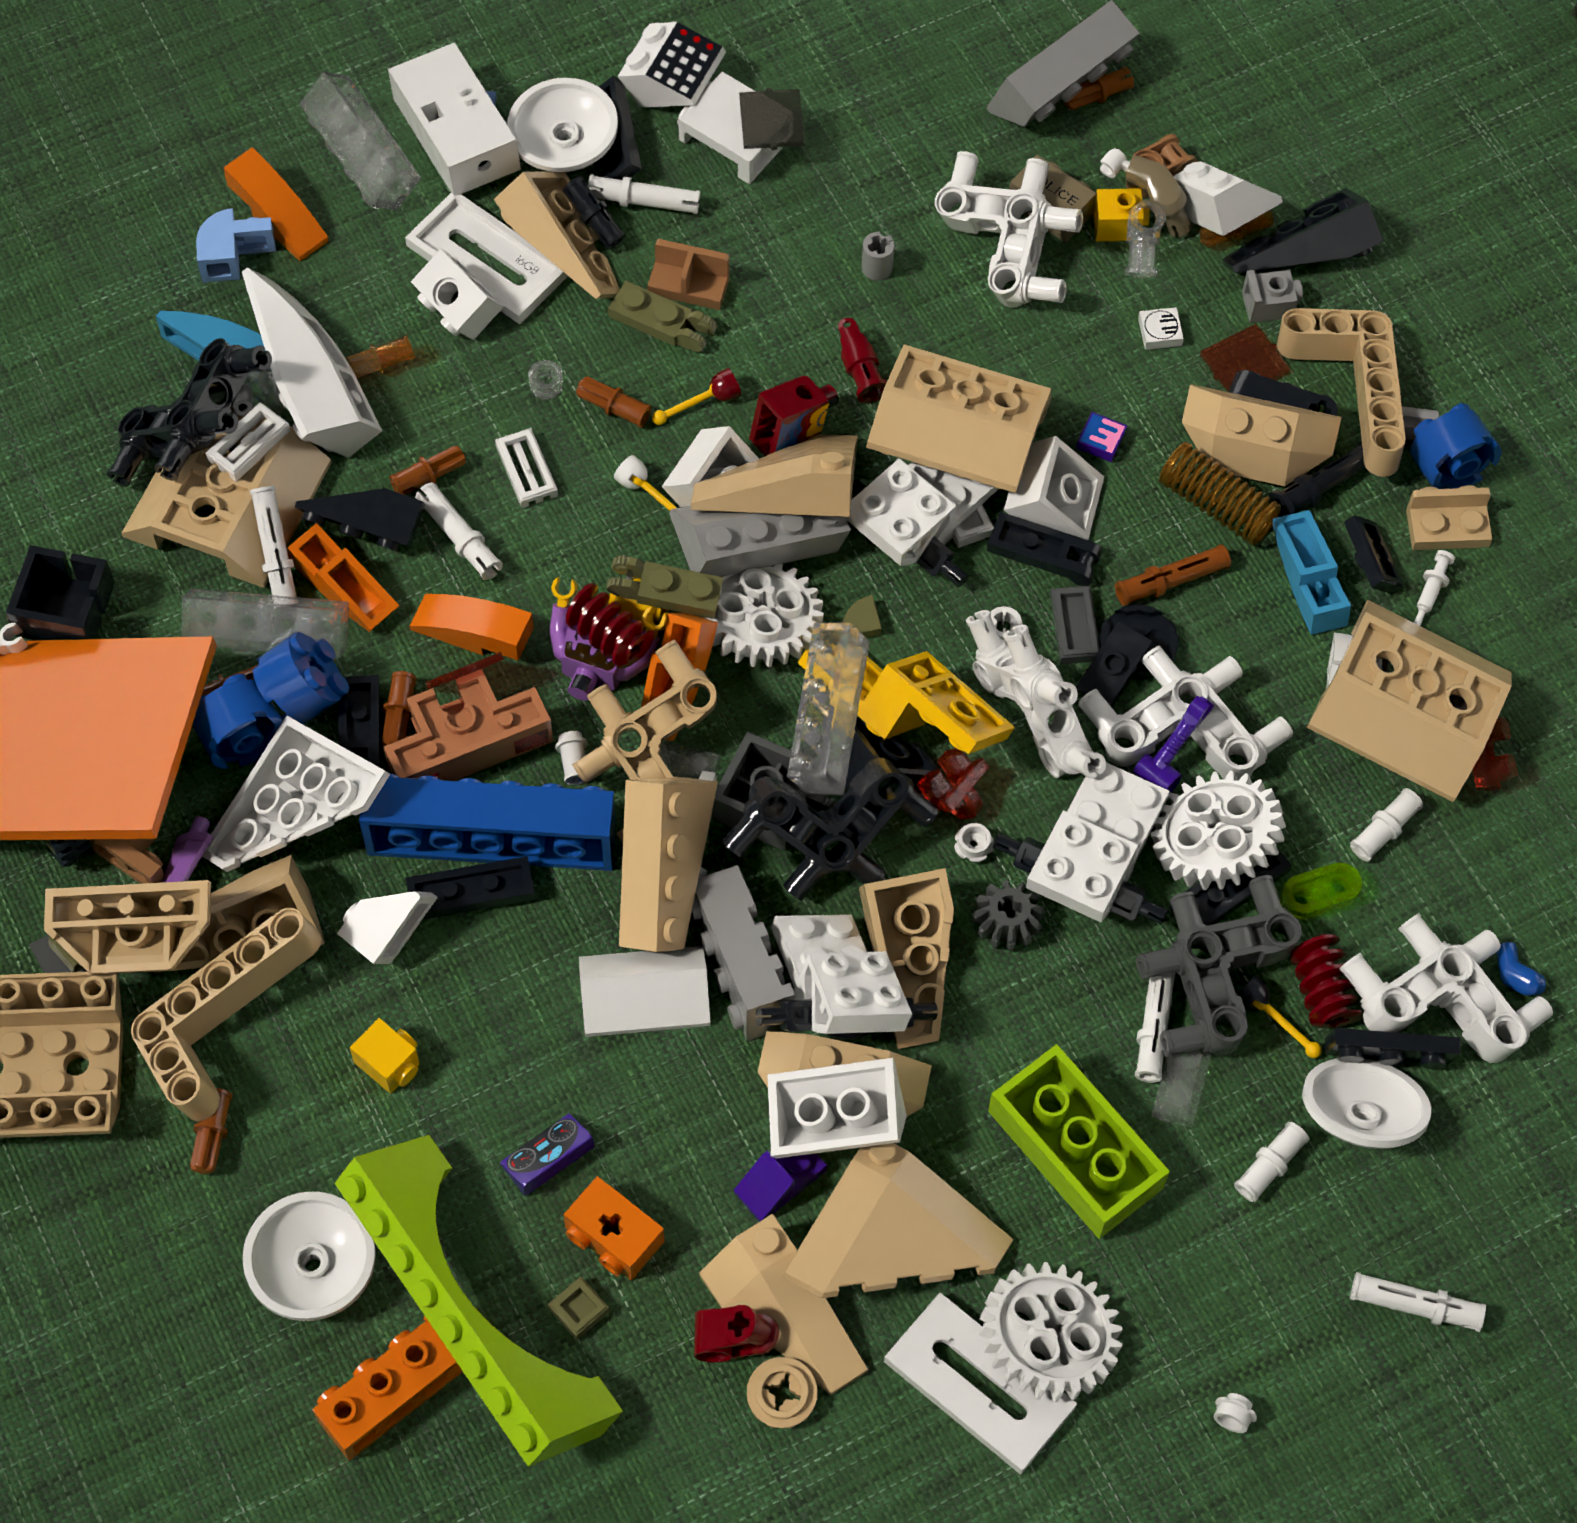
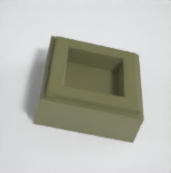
(578, 1308)

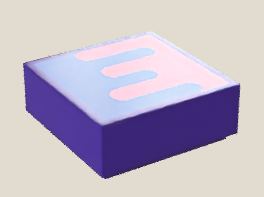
(1101, 437)

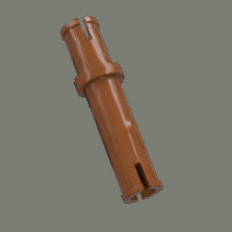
(1157, 580)

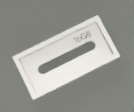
(463, 217)
(1010, 1439)

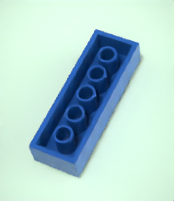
(491, 822)

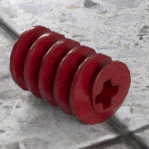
(605, 629)
(1322, 983)

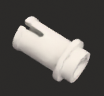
(572, 749)

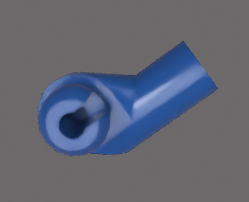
(1516, 975)

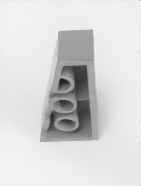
(739, 950)

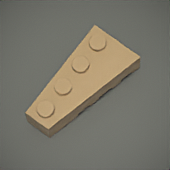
(662, 859)

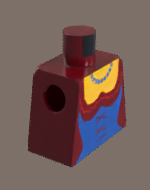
(790, 414)

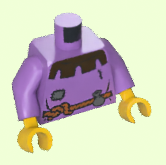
(581, 660)

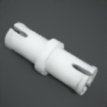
(1386, 825)
(1271, 1161)

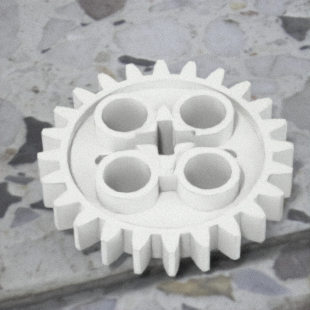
(766, 615)
(1218, 830)
(1050, 1331)

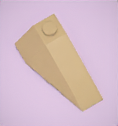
(553, 226)
(246, 905)
(913, 924)
(752, 1275)

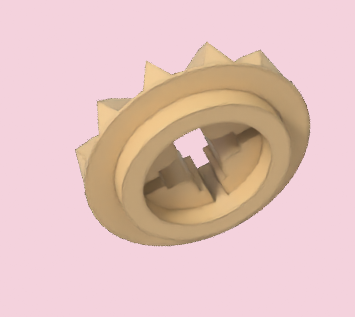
(772, 1374)

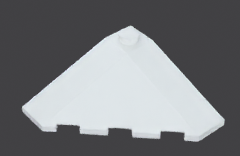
(293, 792)

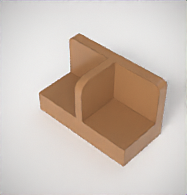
(690, 274)

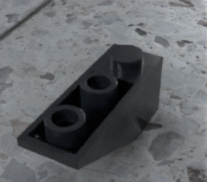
(376, 512)

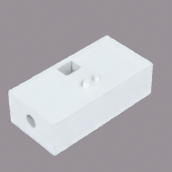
(454, 119)

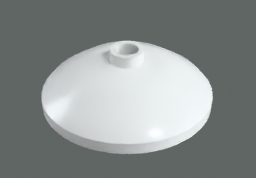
(562, 111)
(1366, 1103)
(303, 1230)

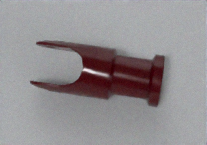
(860, 362)

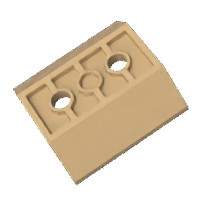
(958, 418)
(232, 530)
(1407, 714)
(44, 1028)

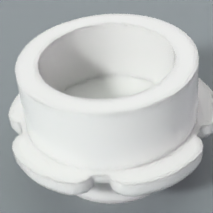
(970, 833)
(1234, 1413)

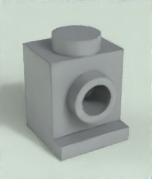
(1270, 295)

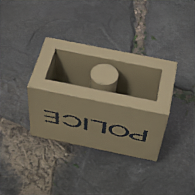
(1062, 192)

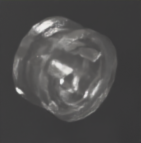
(542, 390)

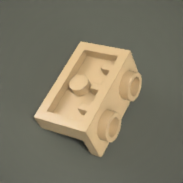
(1449, 518)

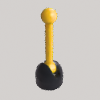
(1257, 997)

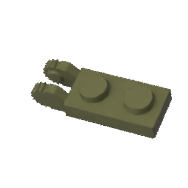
(660, 317)
(666, 587)

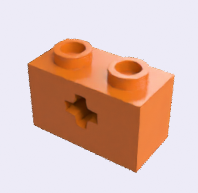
(605, 1207)

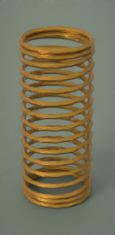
(1258, 527)

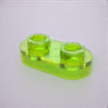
(1319, 892)

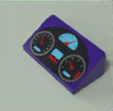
(547, 1154)

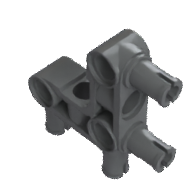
(1207, 980)

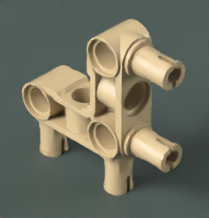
(652, 722)

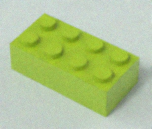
(1078, 1141)

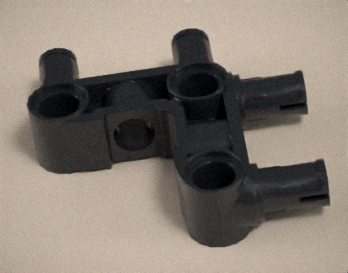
(193, 418)
(851, 822)

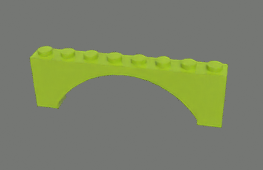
(531, 1400)

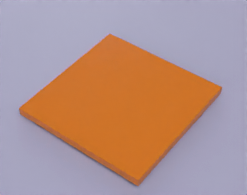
(95, 734)

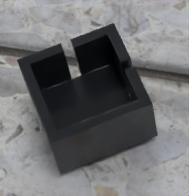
(54, 605)

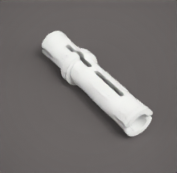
(644, 194)
(266, 503)
(468, 542)
(1155, 1021)
(1432, 1305)

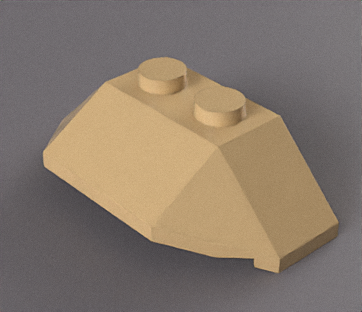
(1257, 435)
(129, 924)
(803, 1051)

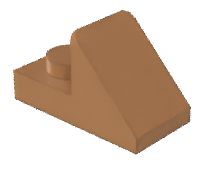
(131, 858)

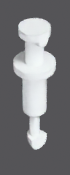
(1435, 580)

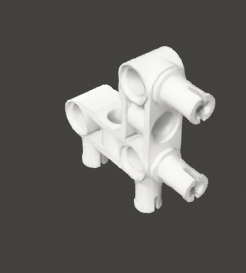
(1019, 240)
(1018, 672)
(1160, 714)
(1465, 993)

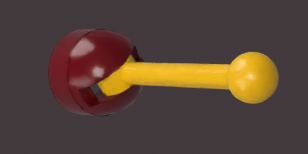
(722, 387)

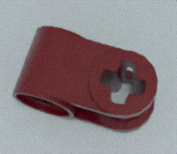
(733, 1333)

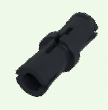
(594, 212)

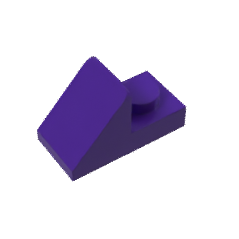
(777, 1181)

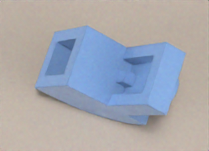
(224, 239)

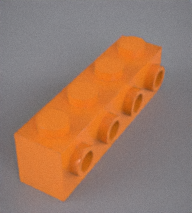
(386, 1389)

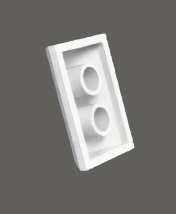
(644, 991)
(835, 1108)

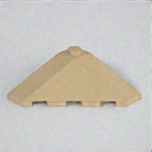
(796, 480)
(893, 1223)

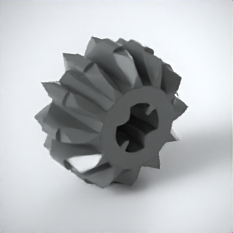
(1023, 913)

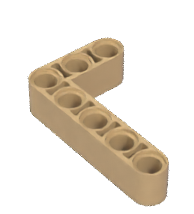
(1368, 342)
(212, 996)

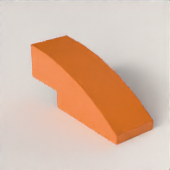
(272, 197)
(341, 577)
(474, 624)
(695, 638)

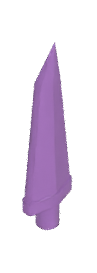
(188, 851)

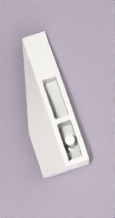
(310, 371)

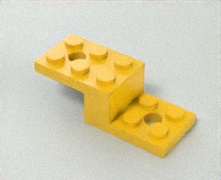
(923, 692)

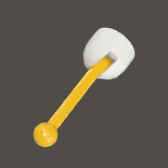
(634, 474)

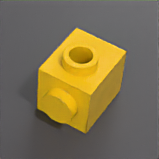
(1112, 213)
(386, 1055)

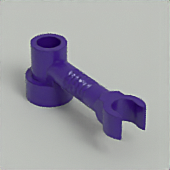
(1158, 769)

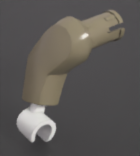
(1156, 181)

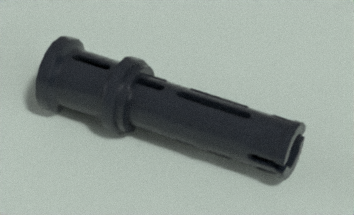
(1309, 489)

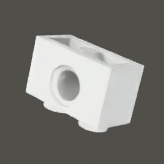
(474, 304)

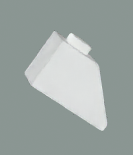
(384, 924)

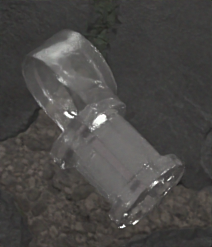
(1143, 241)

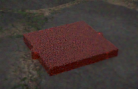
(1244, 351)
(464, 670)

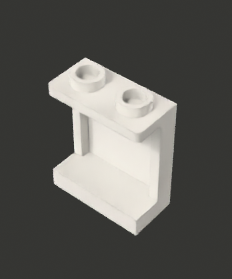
(717, 124)

